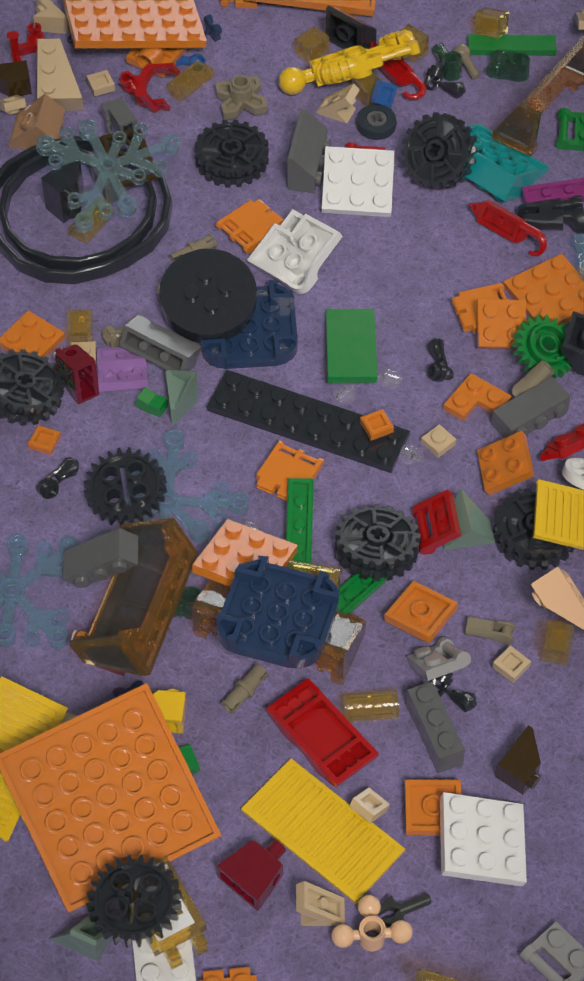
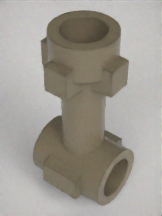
(113, 336)

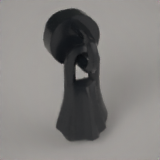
(456, 89)
(438, 370)
(48, 487)
(464, 700)

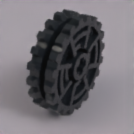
(231, 153)
(434, 166)
(29, 387)
(515, 534)
(377, 542)

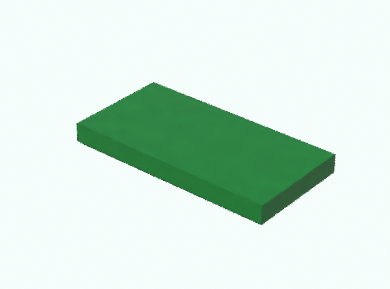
(351, 346)

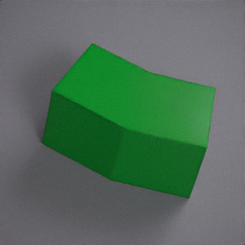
(151, 402)

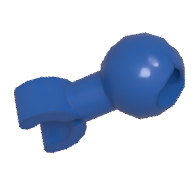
(185, 60)

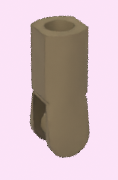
(538, 374)
(484, 629)

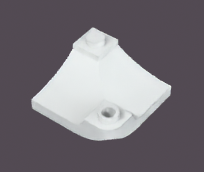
(295, 251)

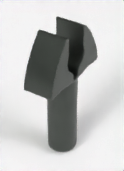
(403, 908)

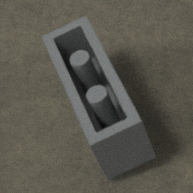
(159, 345)
(531, 409)
(100, 558)
(435, 727)

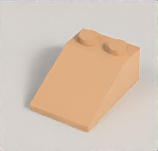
(560, 595)

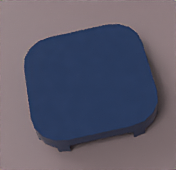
(267, 339)
(278, 614)

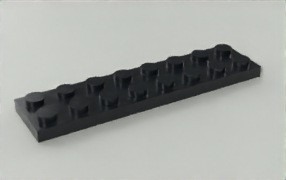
(304, 420)

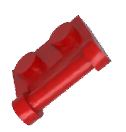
(442, 518)

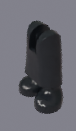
(553, 213)

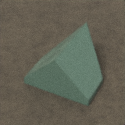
(182, 392)
(473, 523)
(84, 939)

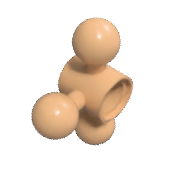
(369, 908)

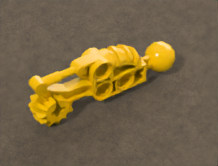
(349, 63)

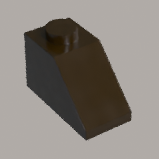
(15, 79)
(521, 763)

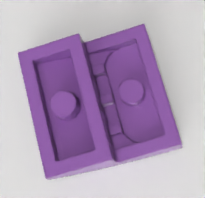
(120, 370)

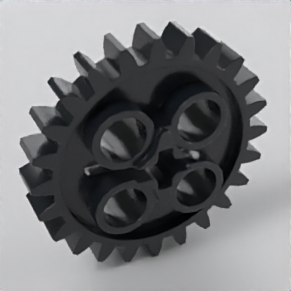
(101, 491)
(160, 902)

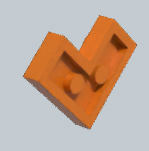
(475, 393)

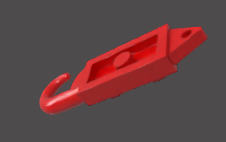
(402, 74)
(507, 224)
(564, 445)

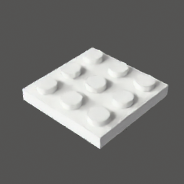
(358, 181)
(482, 839)

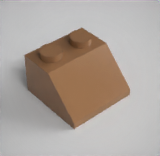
(37, 119)

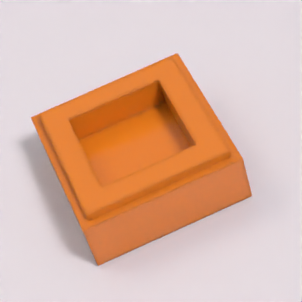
(376, 424)
(44, 440)

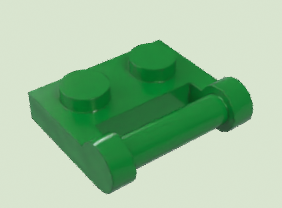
(563, 141)

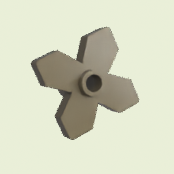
(240, 95)

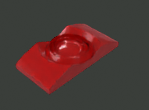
(321, 733)

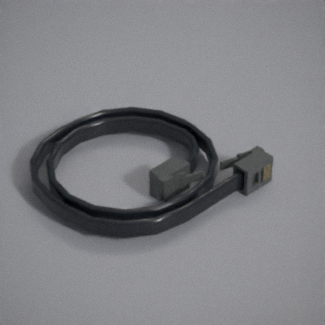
(93, 266)

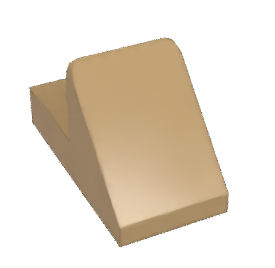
(50, 17)
(339, 104)
(319, 906)

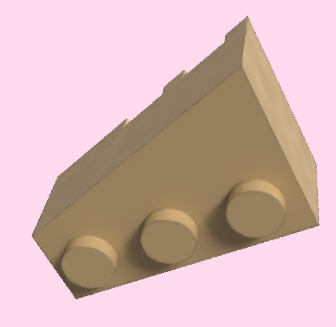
(56, 76)

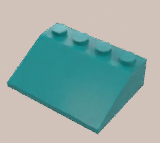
(501, 167)

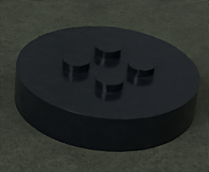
(208, 295)

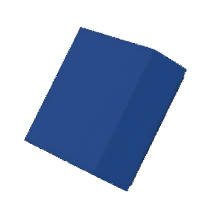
(383, 93)

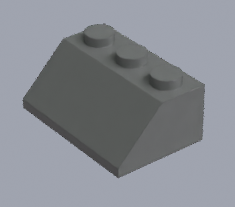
(307, 154)

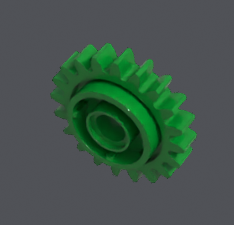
(532, 336)

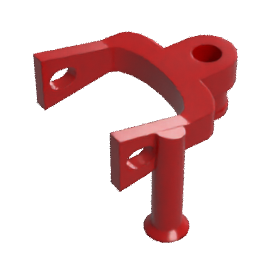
(31, 46)
(138, 85)

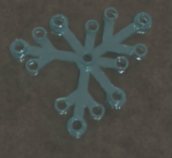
(133, 157)
(208, 503)
(37, 618)

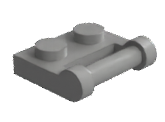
(431, 660)
(561, 950)

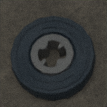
(367, 123)

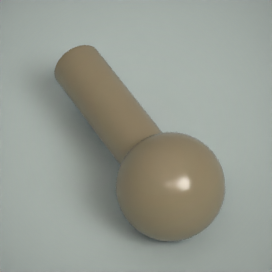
(465, 53)

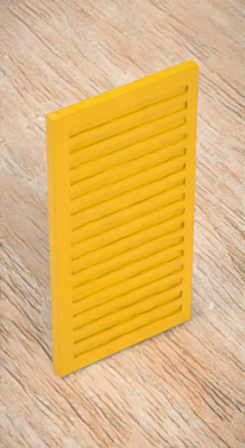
(559, 514)
(21, 718)
(323, 830)

